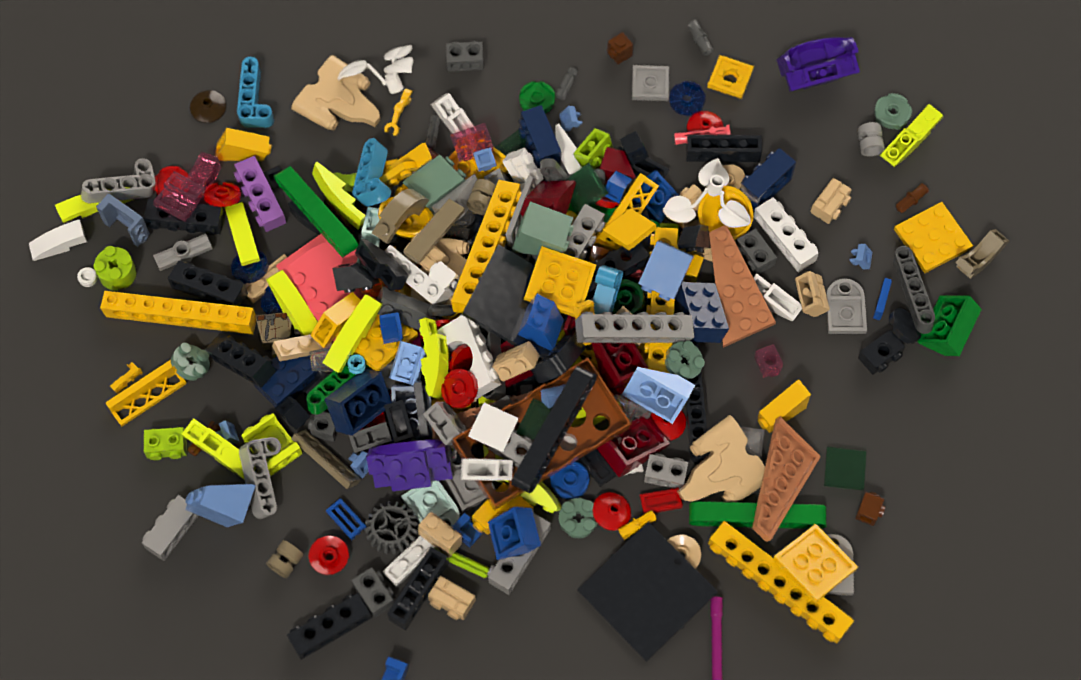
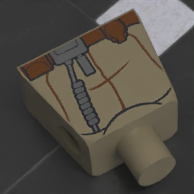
(274, 328)

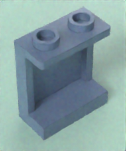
(112, 210)

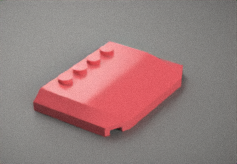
(313, 274)

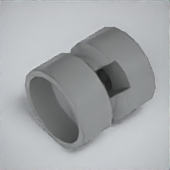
(871, 139)

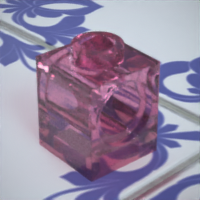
(768, 353)

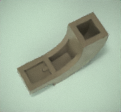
(397, 211)
(982, 254)

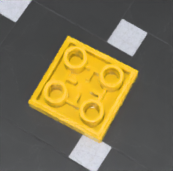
(629, 229)

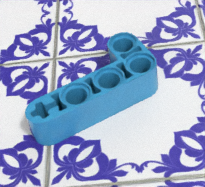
(251, 92)
(367, 185)
(607, 289)

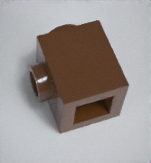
(620, 48)
(870, 508)

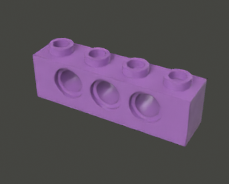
(250, 169)

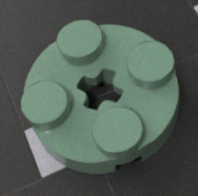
(889, 120)
(688, 351)
(196, 355)
(570, 525)

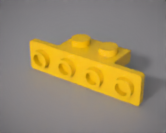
(406, 165)

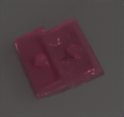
(179, 196)

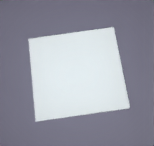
(493, 427)

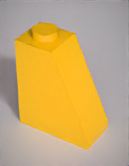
(241, 145)
(334, 320)
(786, 406)
(486, 513)

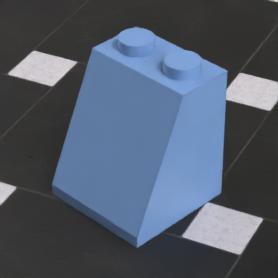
(665, 270)
(221, 503)

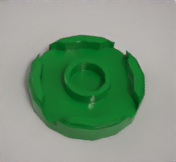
(537, 94)

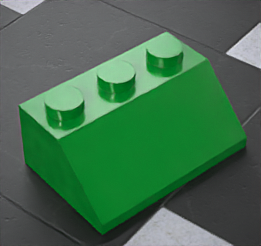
(952, 324)

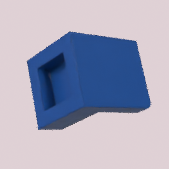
(617, 185)
(390, 328)
(466, 529)
(395, 670)

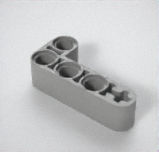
(90, 188)
(262, 478)

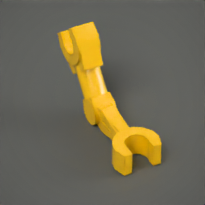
(405, 100)

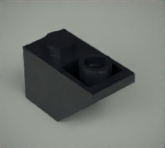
(695, 239)
(353, 276)

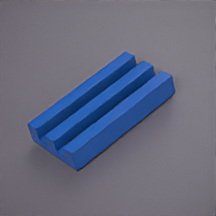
(882, 299)
(356, 531)

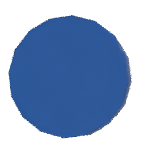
(570, 481)

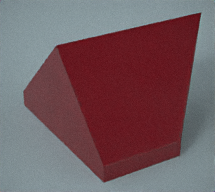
(614, 161)

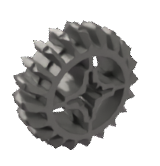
(384, 530)

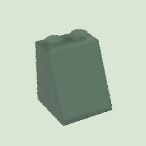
(435, 179)
(542, 228)

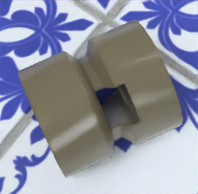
(480, 196)
(289, 554)

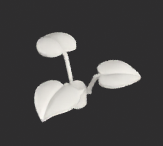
(392, 78)
(714, 177)

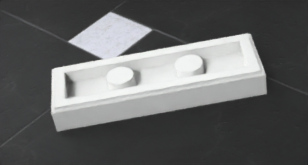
(407, 561)

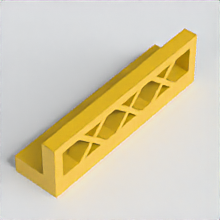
(627, 200)
(142, 387)

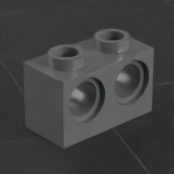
(465, 60)
(759, 251)
(326, 434)
(371, 437)
(369, 594)

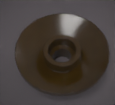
(210, 112)

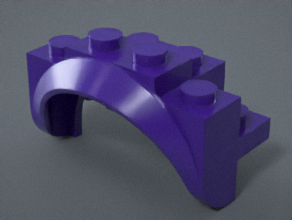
(818, 62)
(410, 464)

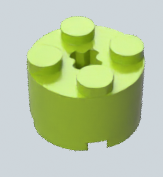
(115, 268)

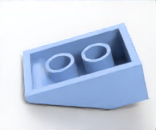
(658, 392)

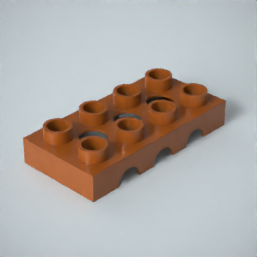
(598, 403)

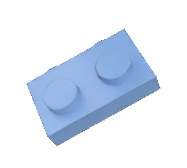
(407, 363)

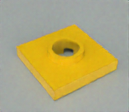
(728, 66)

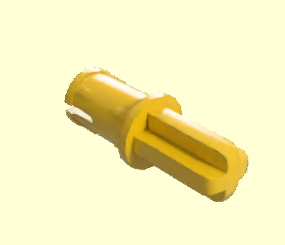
(635, 525)

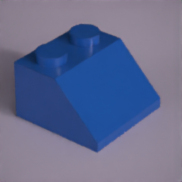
(541, 322)
(514, 533)

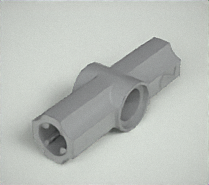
(192, 247)

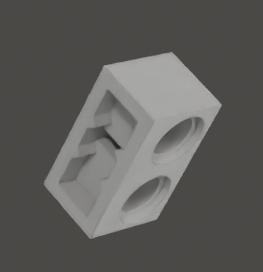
(444, 422)
(510, 450)
(665, 477)

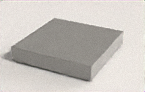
(650, 83)

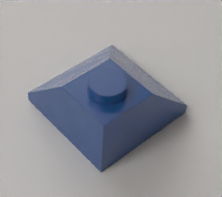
(659, 198)

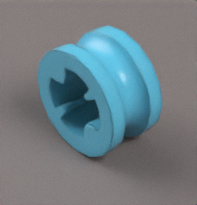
(361, 366)

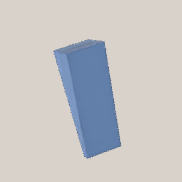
(550, 395)

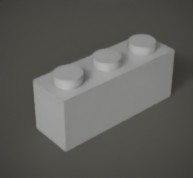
(169, 528)

